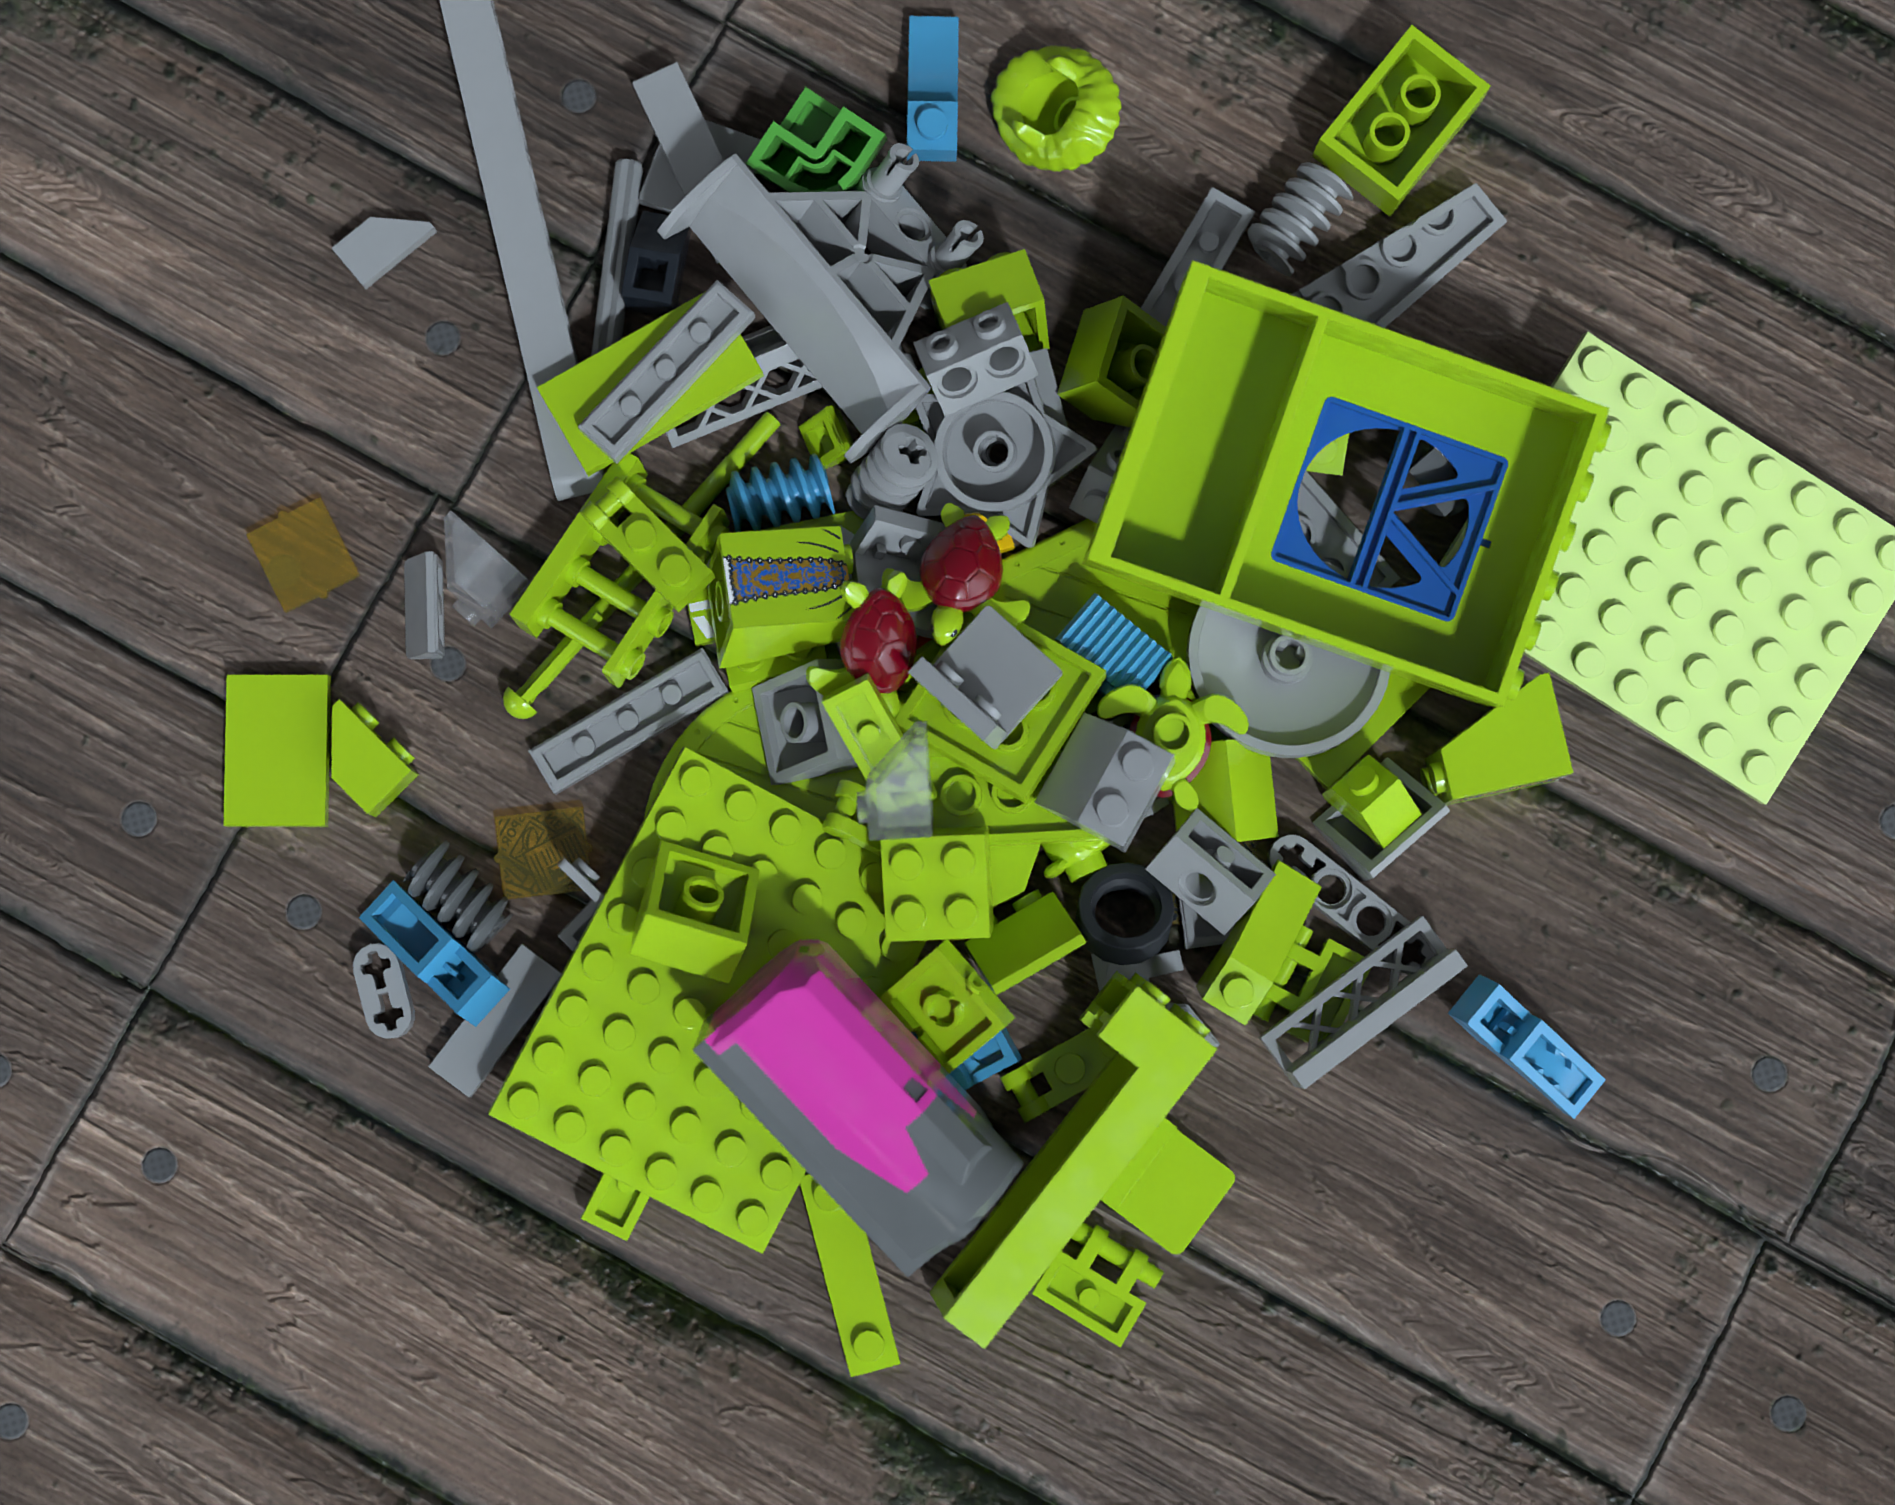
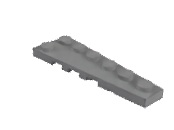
(1408, 262)

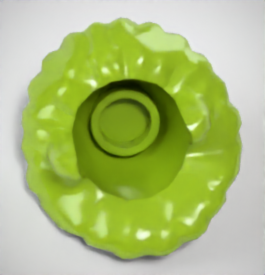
(1056, 107)

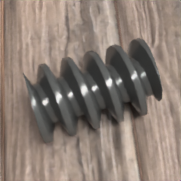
(457, 897)

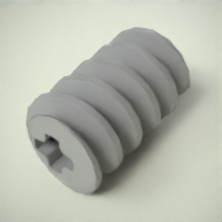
(1295, 215)
(893, 471)

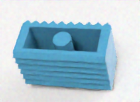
(1115, 645)

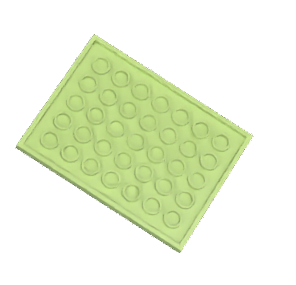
(1707, 579)

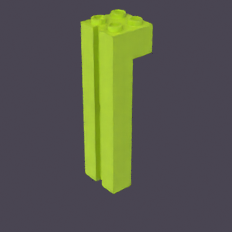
(1082, 1158)

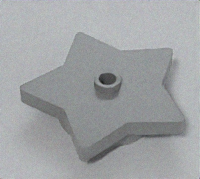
(1037, 458)

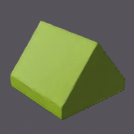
(827, 436)

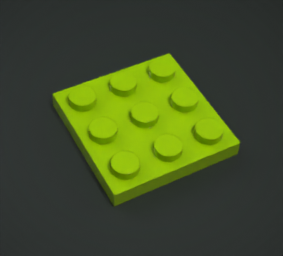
(1033, 744)

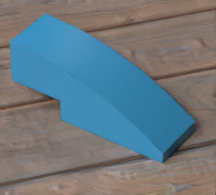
(434, 954)

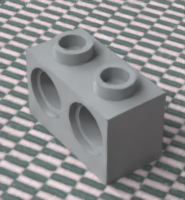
(976, 359)

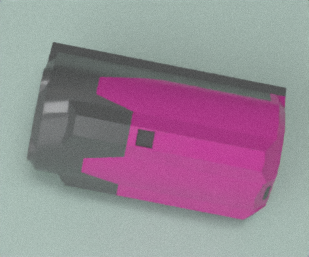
(858, 1102)

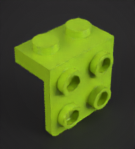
(1169, 1188)

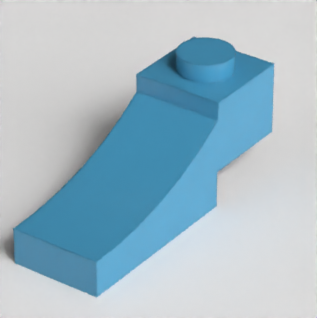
(933, 88)
(1526, 1045)

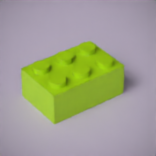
(1400, 120)

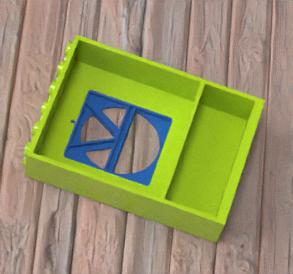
(1243, 406)

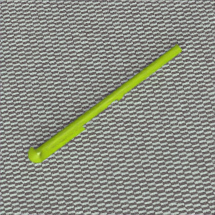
(519, 703)

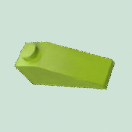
(1258, 945)

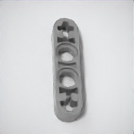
(1354, 900)

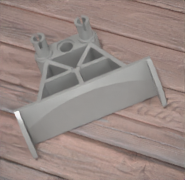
(817, 287)

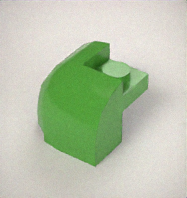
(816, 148)

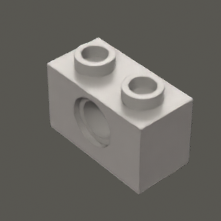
(1210, 871)

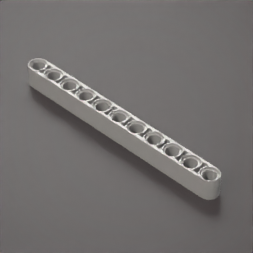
(516, 222)

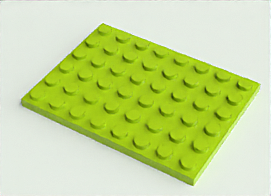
(613, 1048)

